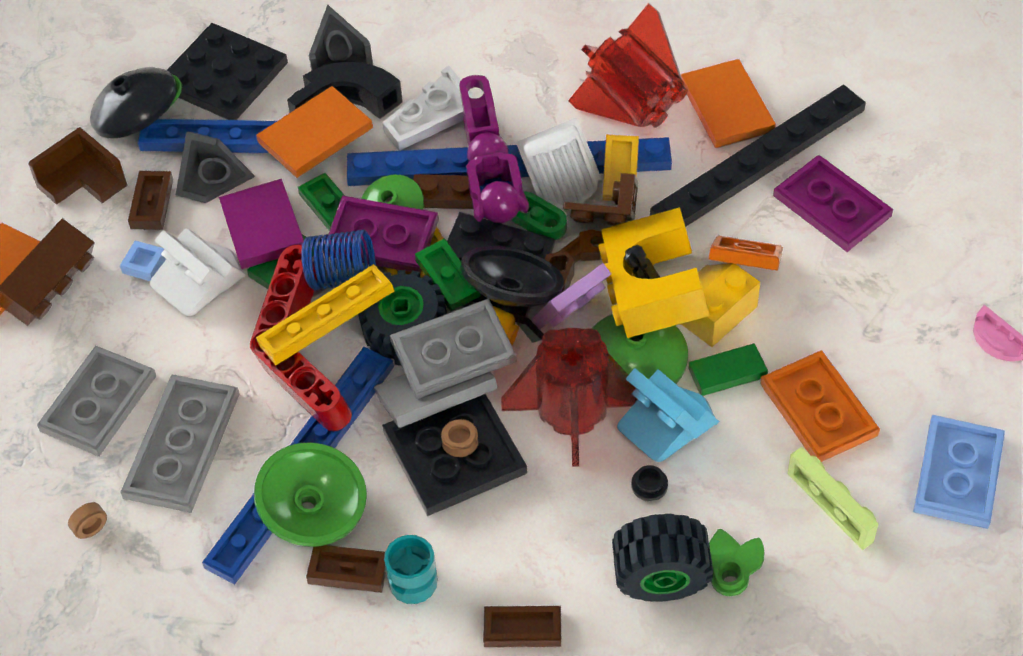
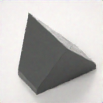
(338, 42)
(208, 169)

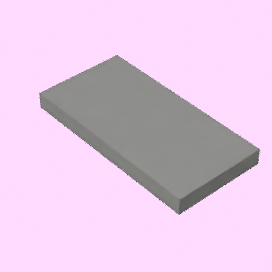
(180, 443)

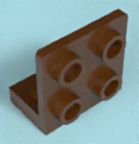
(623, 195)

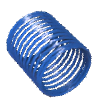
(319, 260)

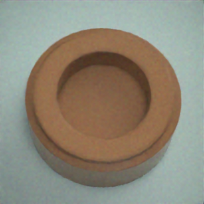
(459, 438)
(87, 520)

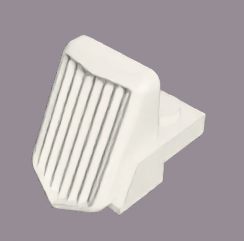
(560, 164)
(193, 271)

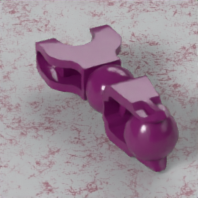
(489, 157)

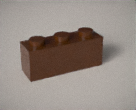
(46, 272)

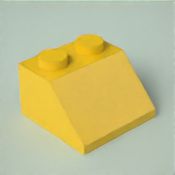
(729, 297)

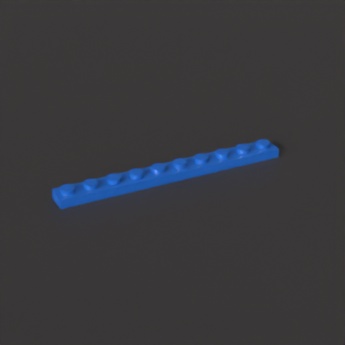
(367, 167)

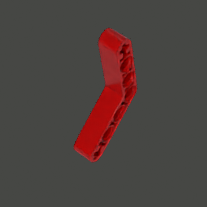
(296, 375)

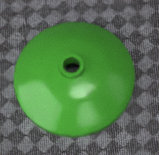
(656, 350)
(315, 476)

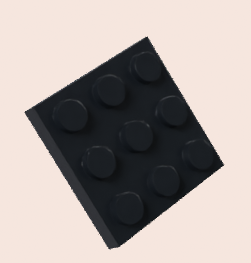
(226, 71)
(471, 234)
(448, 480)

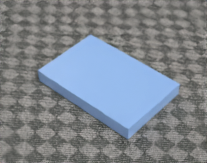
(959, 471)

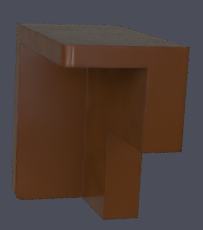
(75, 164)

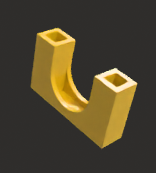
(656, 302)

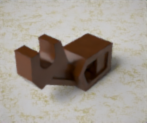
(578, 249)

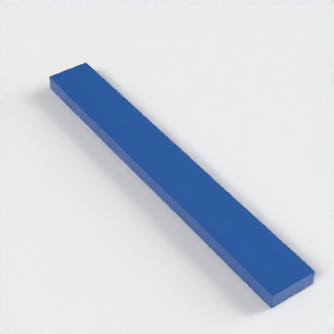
(247, 531)

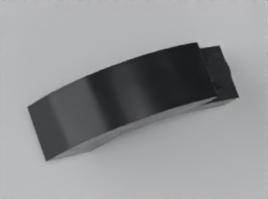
(357, 81)

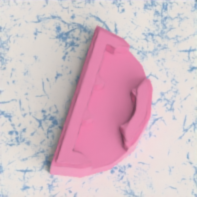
(997, 336)

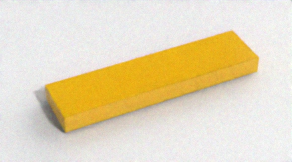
(324, 314)

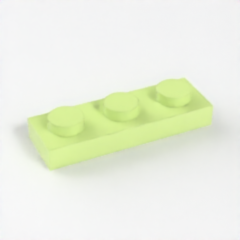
(833, 498)

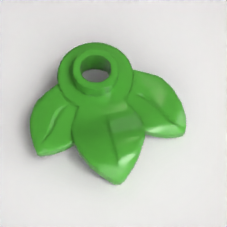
(735, 561)

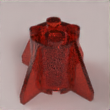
(632, 76)
(570, 384)

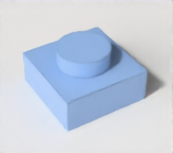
(142, 260)

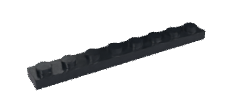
(763, 155)

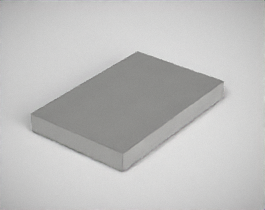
(453, 348)
(97, 400)
(405, 409)

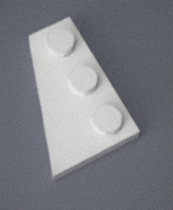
(429, 113)

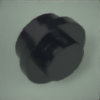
(649, 483)

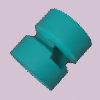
(411, 569)

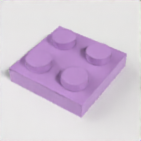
(572, 298)

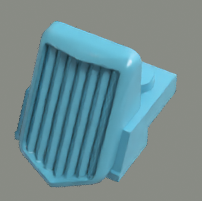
(664, 415)

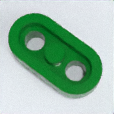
(542, 218)

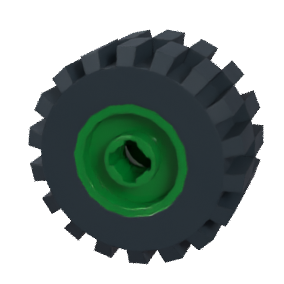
(410, 304)
(662, 557)

